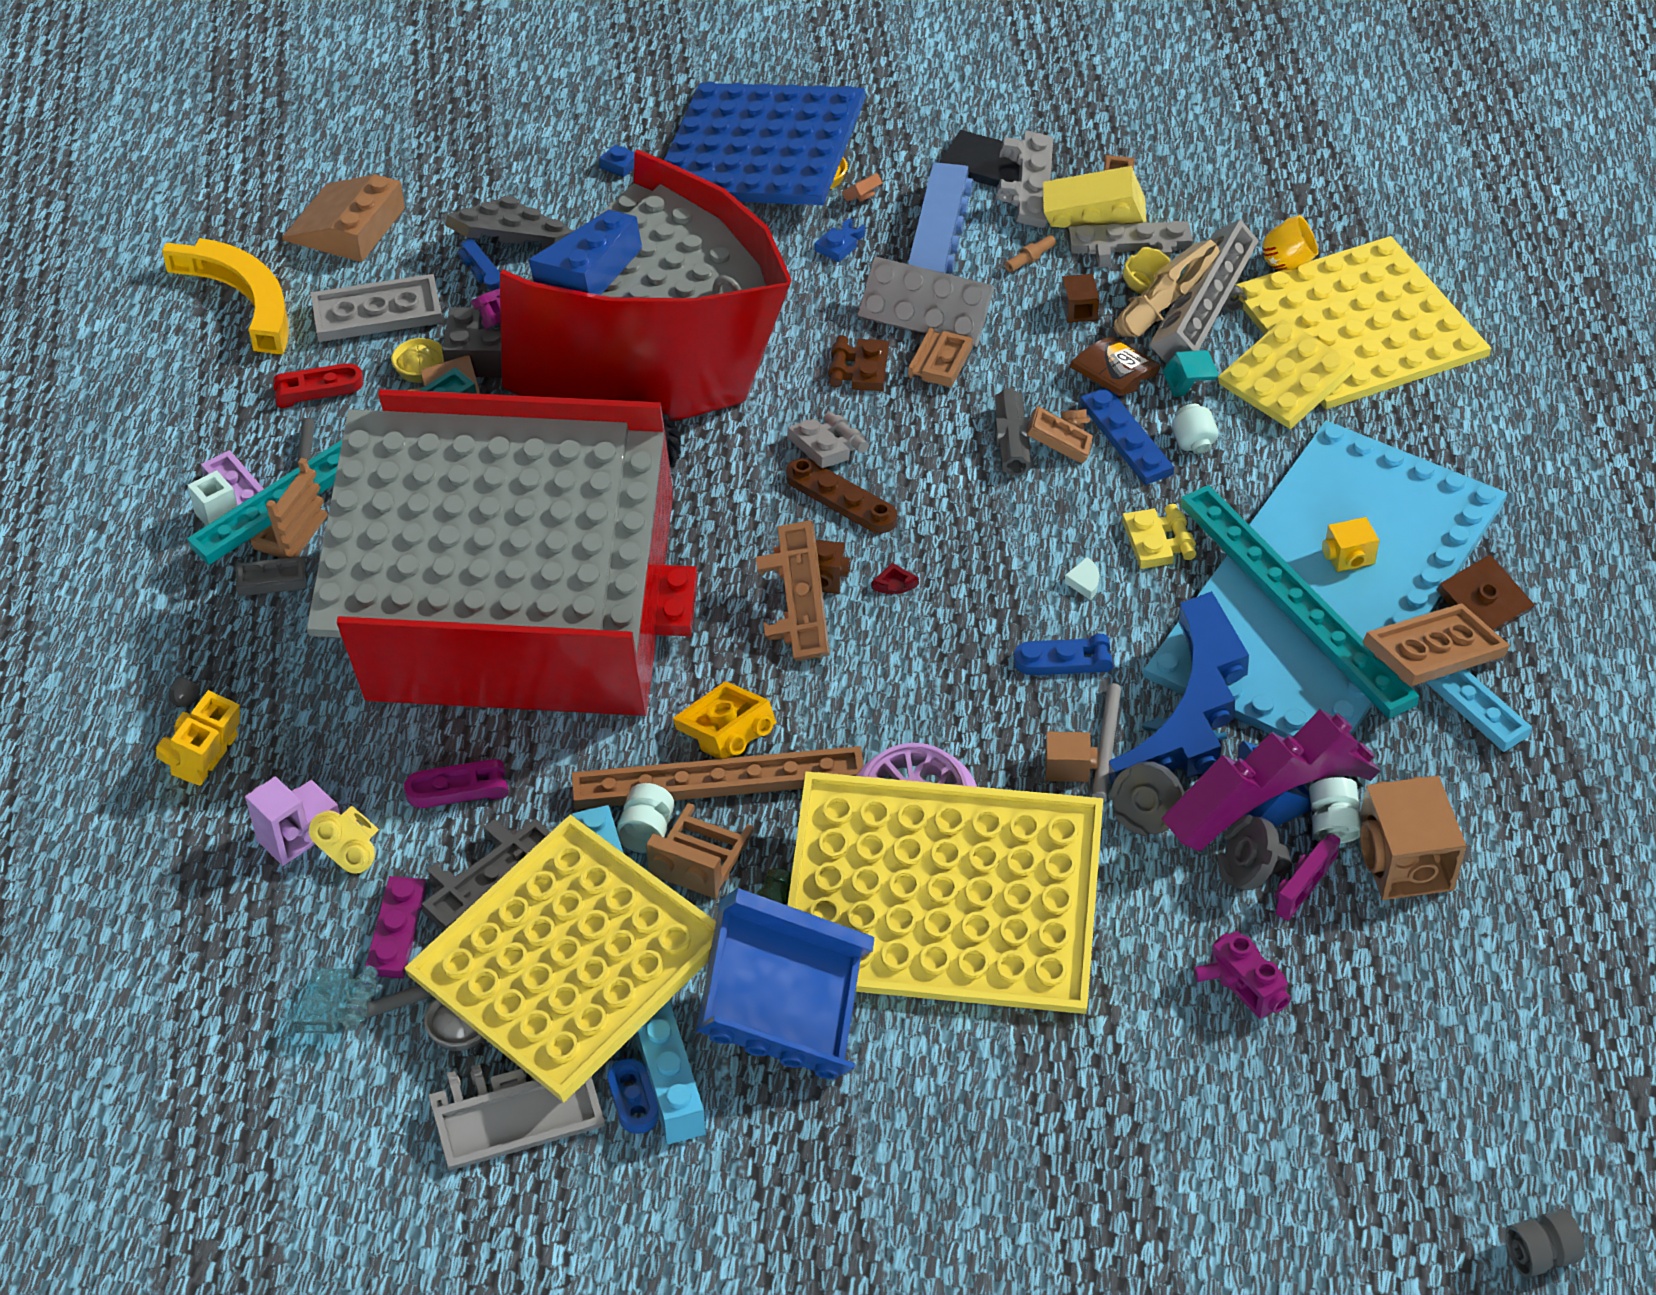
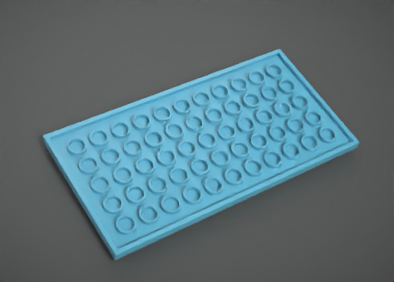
(1426, 533)

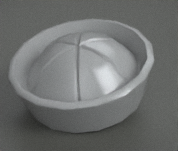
(449, 1029)

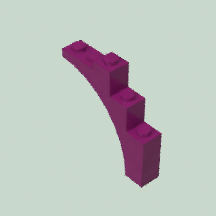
(1277, 764)

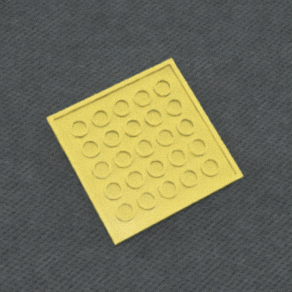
(1371, 309)
(566, 956)

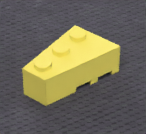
(1095, 199)

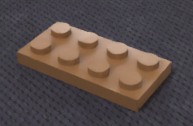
(1435, 644)

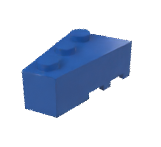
(590, 255)

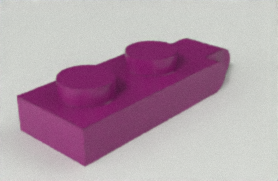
(1306, 877)

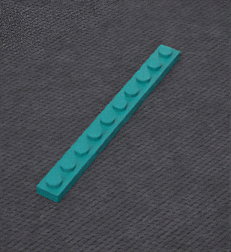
(252, 515)
(1299, 602)

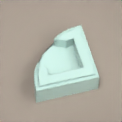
(1084, 578)

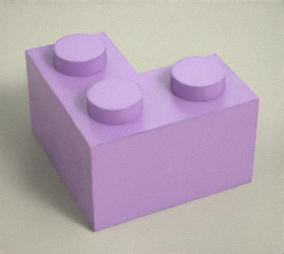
(284, 816)

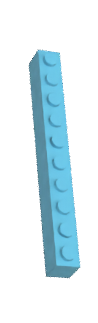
(659, 1038)

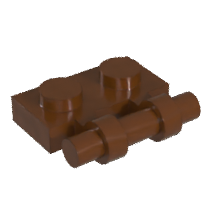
(869, 364)

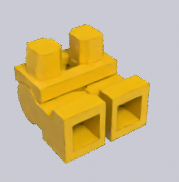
(200, 738)

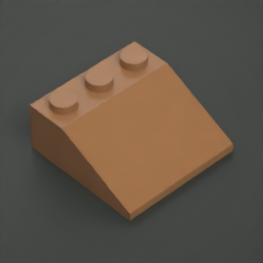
(349, 216)

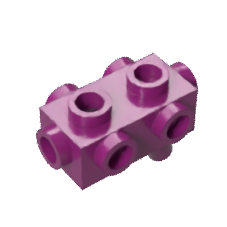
(1246, 973)

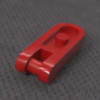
(316, 383)

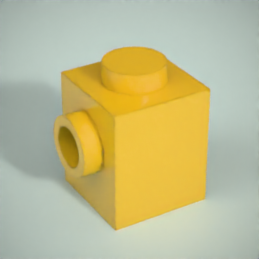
(1351, 544)

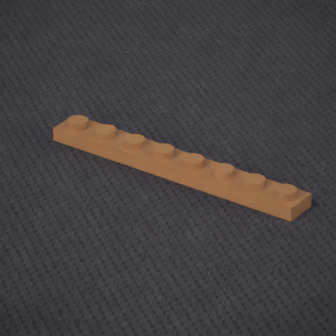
(714, 776)

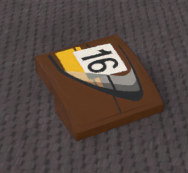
(1115, 365)

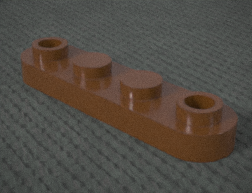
(841, 496)

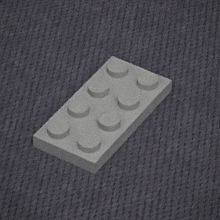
(925, 299)
(376, 307)

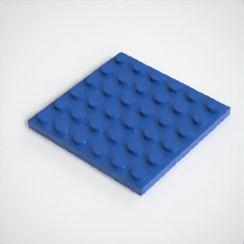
(767, 139)

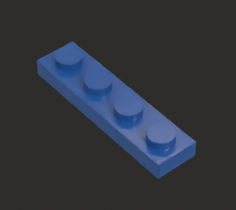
(1127, 436)

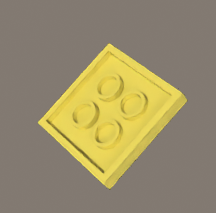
(1286, 373)

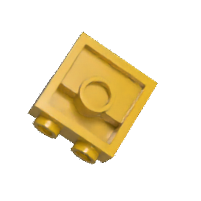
(726, 720)

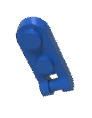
(482, 267)
(1064, 656)

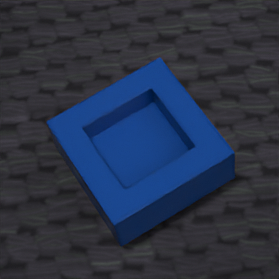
(617, 161)

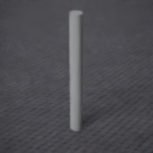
(1106, 741)

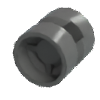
(1544, 1243)

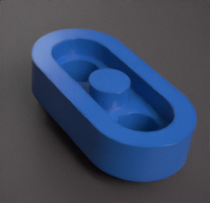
(633, 1098)

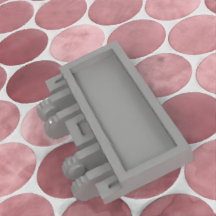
(508, 1118)

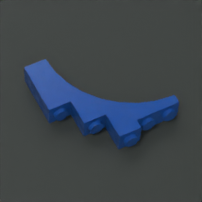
(1216, 659)

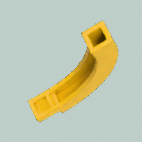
(248, 275)

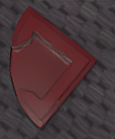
(894, 579)

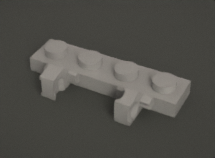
(1035, 162)
(1128, 237)

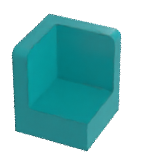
(1187, 368)

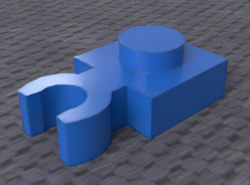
(839, 243)

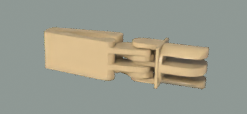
(1165, 290)

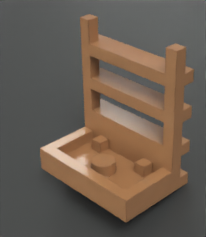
(293, 517)
(694, 861)

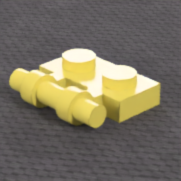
(1149, 540)

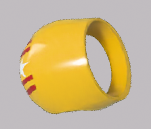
(1286, 247)

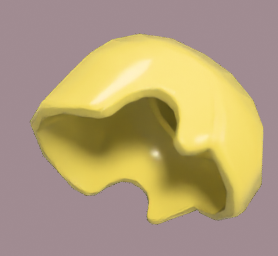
(1142, 266)

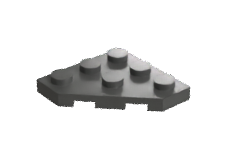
(509, 221)

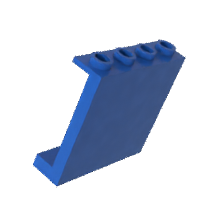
(782, 983)

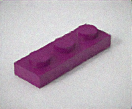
(396, 926)

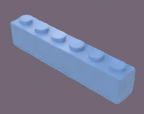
(941, 218)

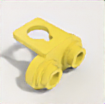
(345, 838)

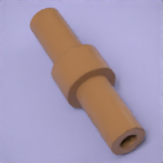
(1030, 253)

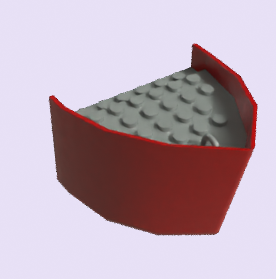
(676, 322)

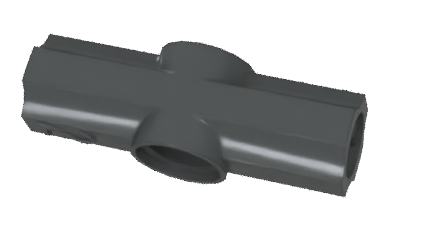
(1011, 432)

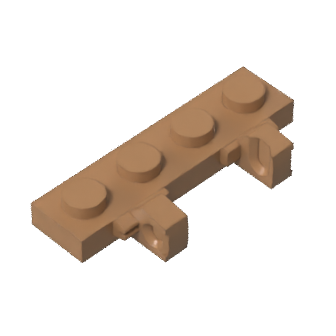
(799, 566)

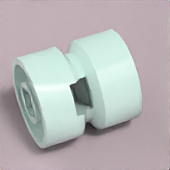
(1335, 809)
(644, 814)

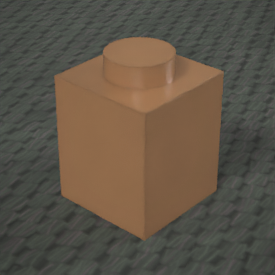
(1069, 756)

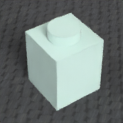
(211, 497)

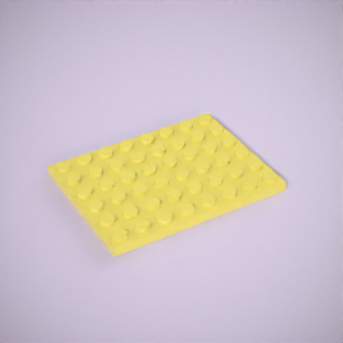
(957, 884)

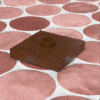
(1487, 593)

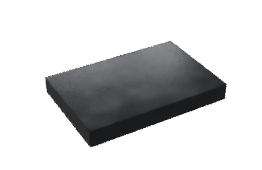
(982, 159)

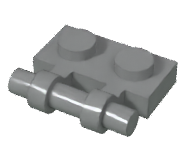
(821, 440)

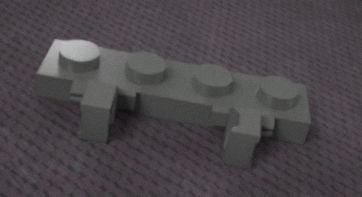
(459, 892)

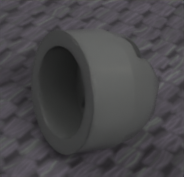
(1234, 304)
(183, 692)

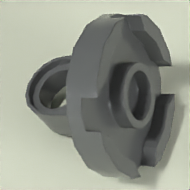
(1144, 796)
(1252, 853)

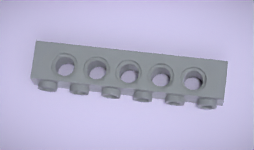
(1196, 311)

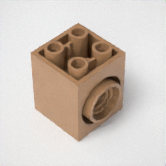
(1410, 837)

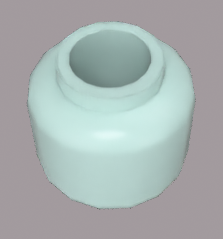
(1194, 428)

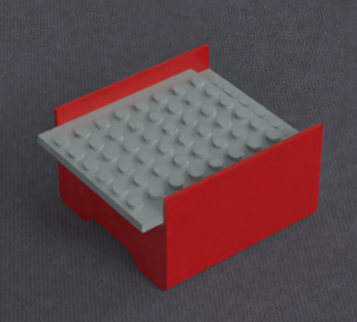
(502, 552)

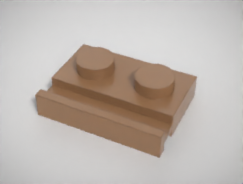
(940, 357)

